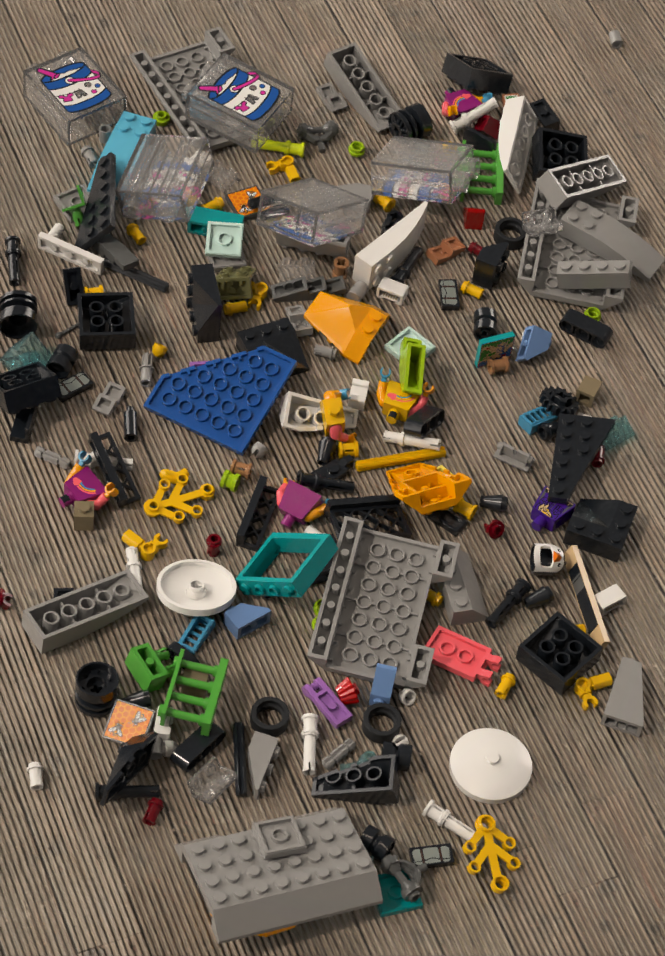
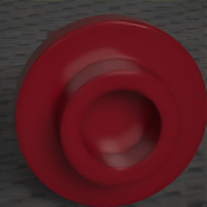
(494, 529)
(5, 596)

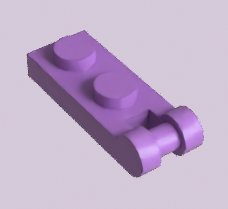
(327, 703)

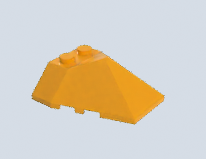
(346, 323)
(427, 488)

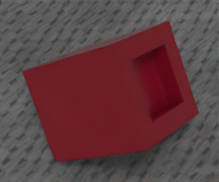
(488, 125)

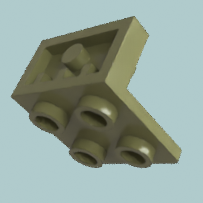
(235, 283)

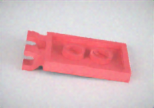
(463, 656)

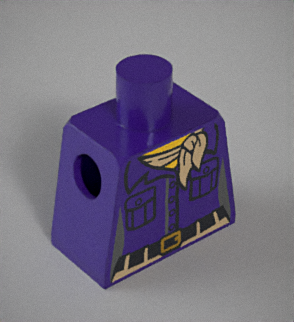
(550, 514)

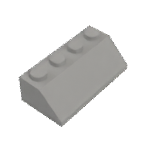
(334, 248)
(594, 274)
(462, 594)

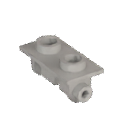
(513, 457)

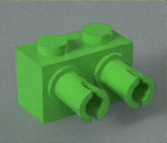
(147, 666)

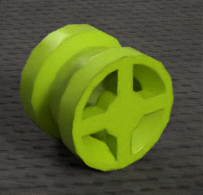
(230, 480)

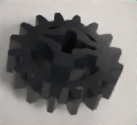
(558, 401)

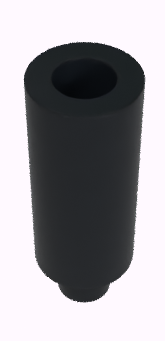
(130, 424)

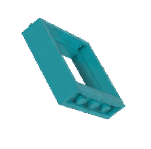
(321, 550)

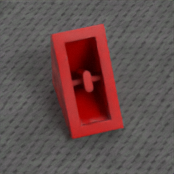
(473, 218)

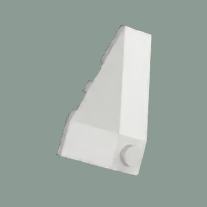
(304, 413)

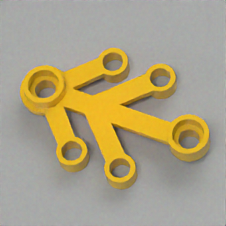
(177, 500)
(492, 851)

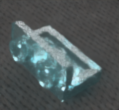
(621, 431)

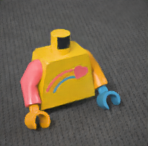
(396, 403)
(333, 415)

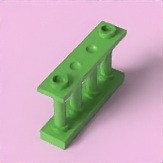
(496, 178)
(209, 703)

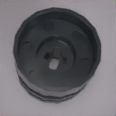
(411, 122)
(18, 314)
(96, 689)

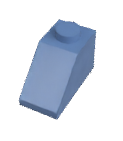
(533, 343)
(245, 619)
(382, 684)

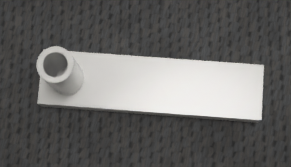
(69, 252)

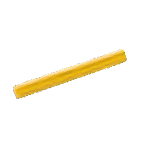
(400, 458)

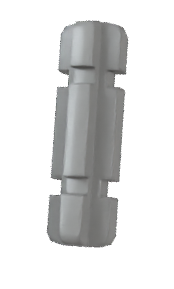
(52, 457)
(338, 754)

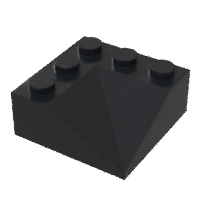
(477, 74)
(555, 149)
(204, 303)
(106, 320)
(275, 335)
(28, 387)
(600, 526)
(559, 653)

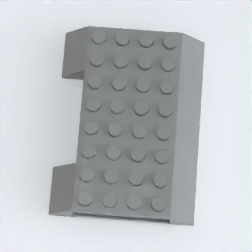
(173, 70)
(542, 254)
(378, 603)
(266, 895)

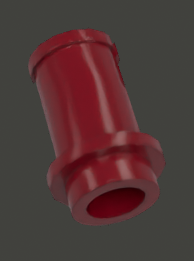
(474, 248)
(599, 459)
(214, 542)
(155, 805)

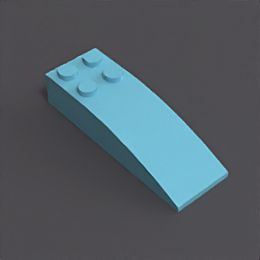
(124, 140)

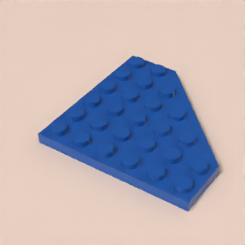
(224, 396)

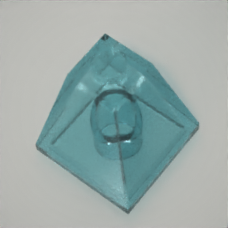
(25, 352)

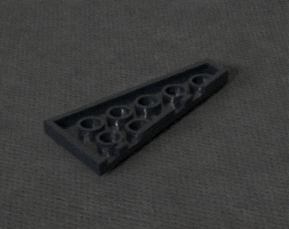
(100, 209)
(575, 449)

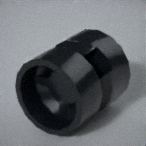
(485, 323)
(62, 360)
(402, 752)
(376, 844)

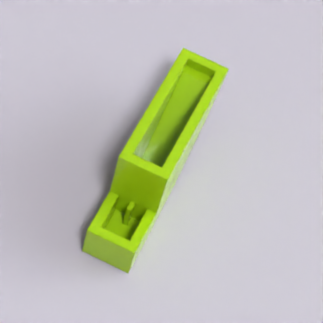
(411, 365)

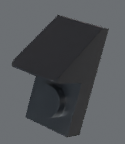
(72, 284)

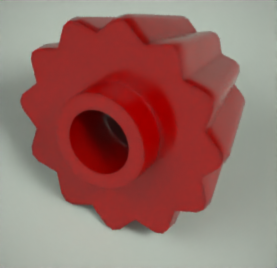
(347, 692)

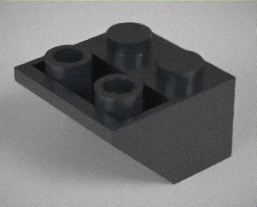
(490, 265)

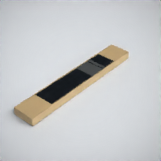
(585, 596)

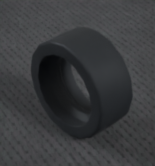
(510, 223)
(274, 704)
(385, 710)

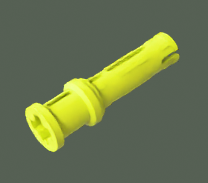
(287, 147)

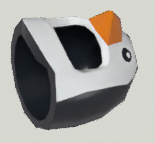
(546, 559)

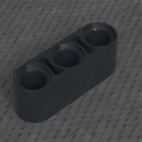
(585, 328)
(424, 421)
(197, 747)

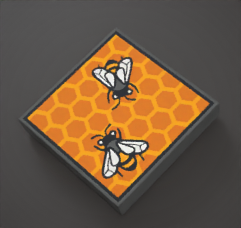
(238, 201)

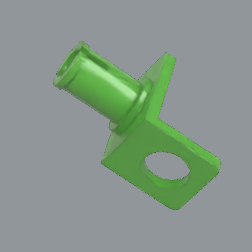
(76, 209)

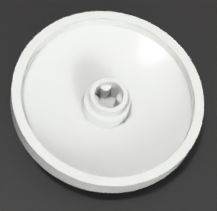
(196, 587)
(490, 765)

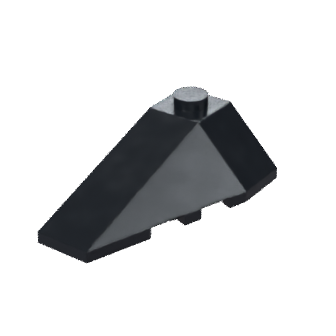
(131, 760)
(366, 782)

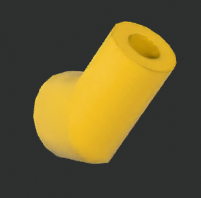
(172, 475)

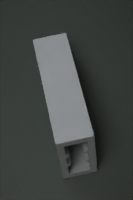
(625, 701)

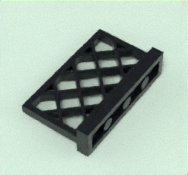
(364, 507)

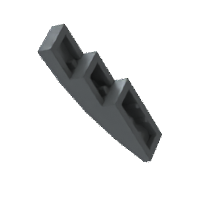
(116, 252)
(303, 290)

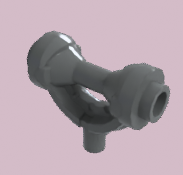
(329, 130)
(394, 865)

